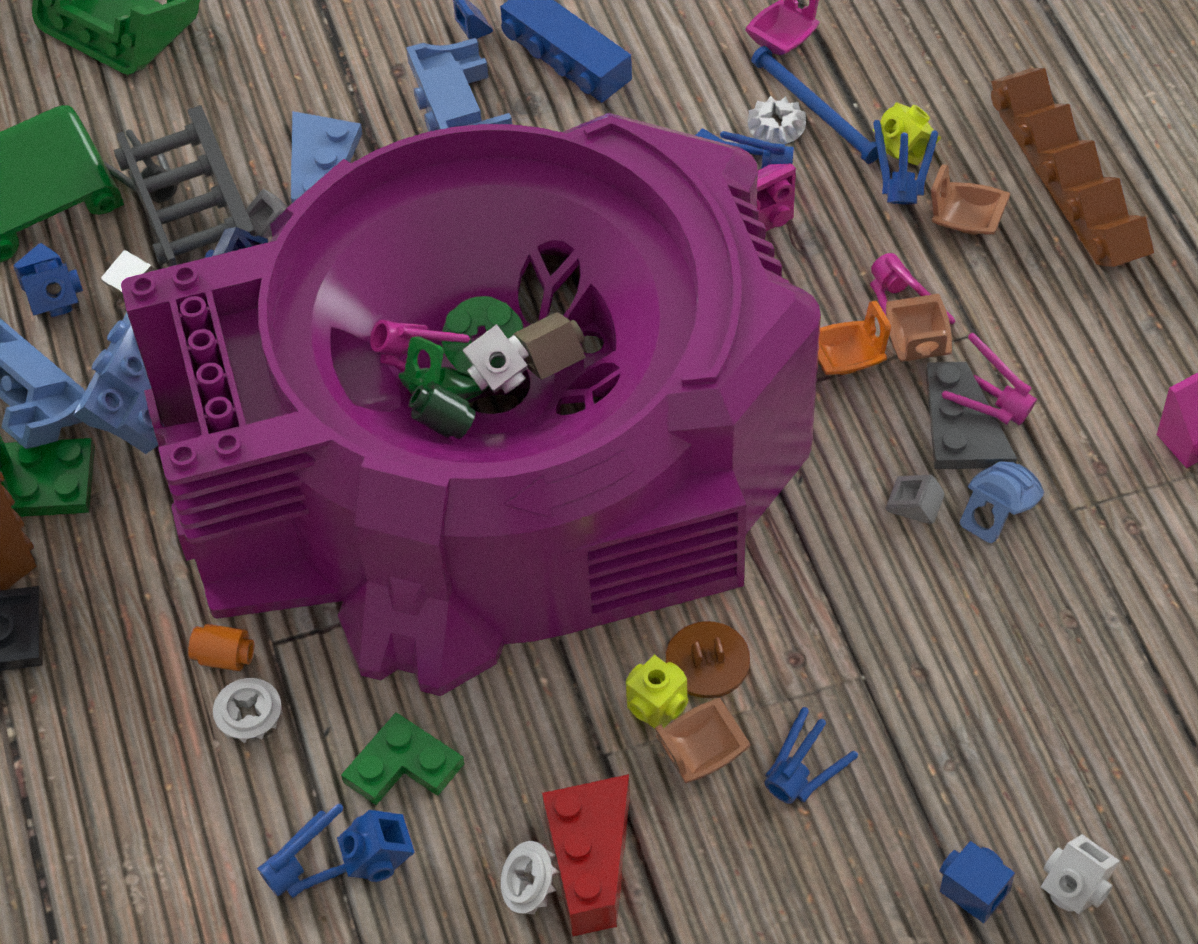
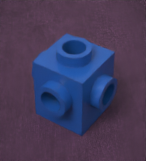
(44, 301)
(375, 845)

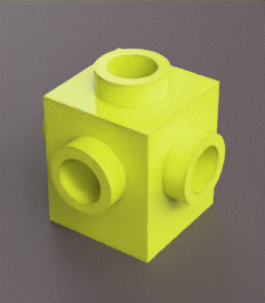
(911, 121)
(656, 692)

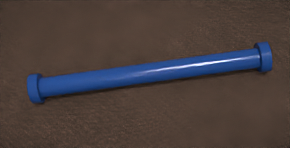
(763, 58)

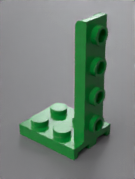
(49, 476)

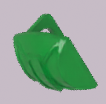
(447, 377)

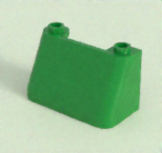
(116, 31)
(48, 169)

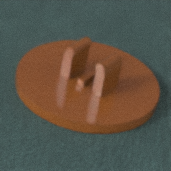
(711, 657)

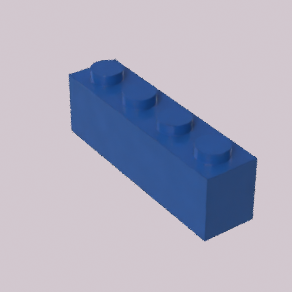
(568, 45)

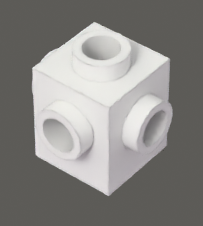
(493, 345)
(1079, 875)

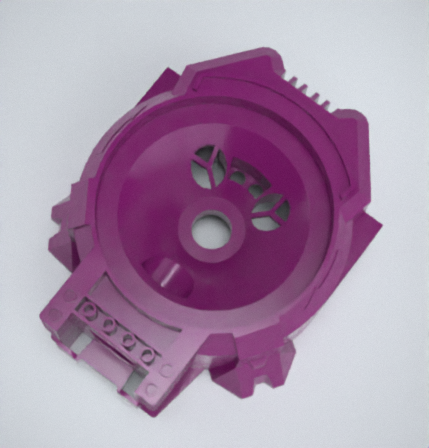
(320, 488)

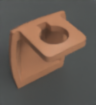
(967, 205)
(919, 327)
(702, 740)

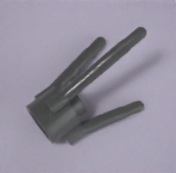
(152, 169)

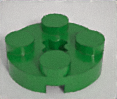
(468, 318)

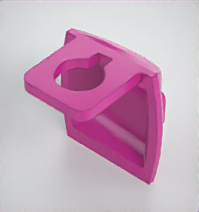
(783, 25)

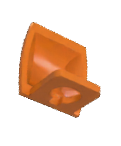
(853, 344)

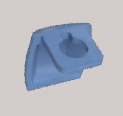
(1008, 488)

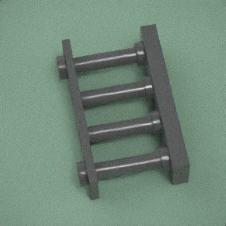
(209, 164)

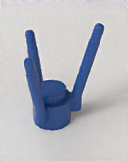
(770, 152)
(903, 187)
(789, 776)
(283, 868)

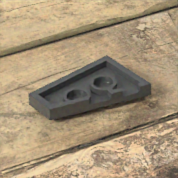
(960, 434)

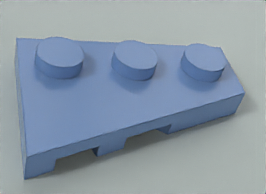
(318, 147)

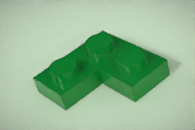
(400, 750)

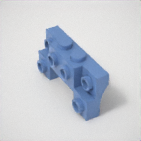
(443, 84)
(36, 390)
(116, 393)

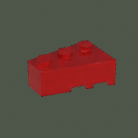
(588, 843)

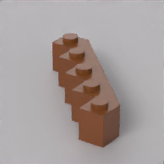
(1070, 169)

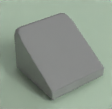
(264, 211)
(916, 498)

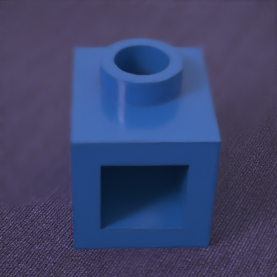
(976, 880)

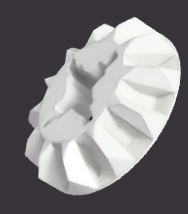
(767, 129)
(246, 693)
(516, 888)

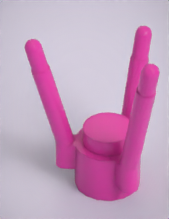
(894, 277)
(393, 339)
(1013, 402)

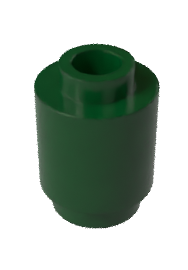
(441, 410)

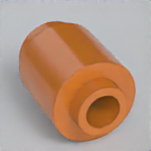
(221, 647)

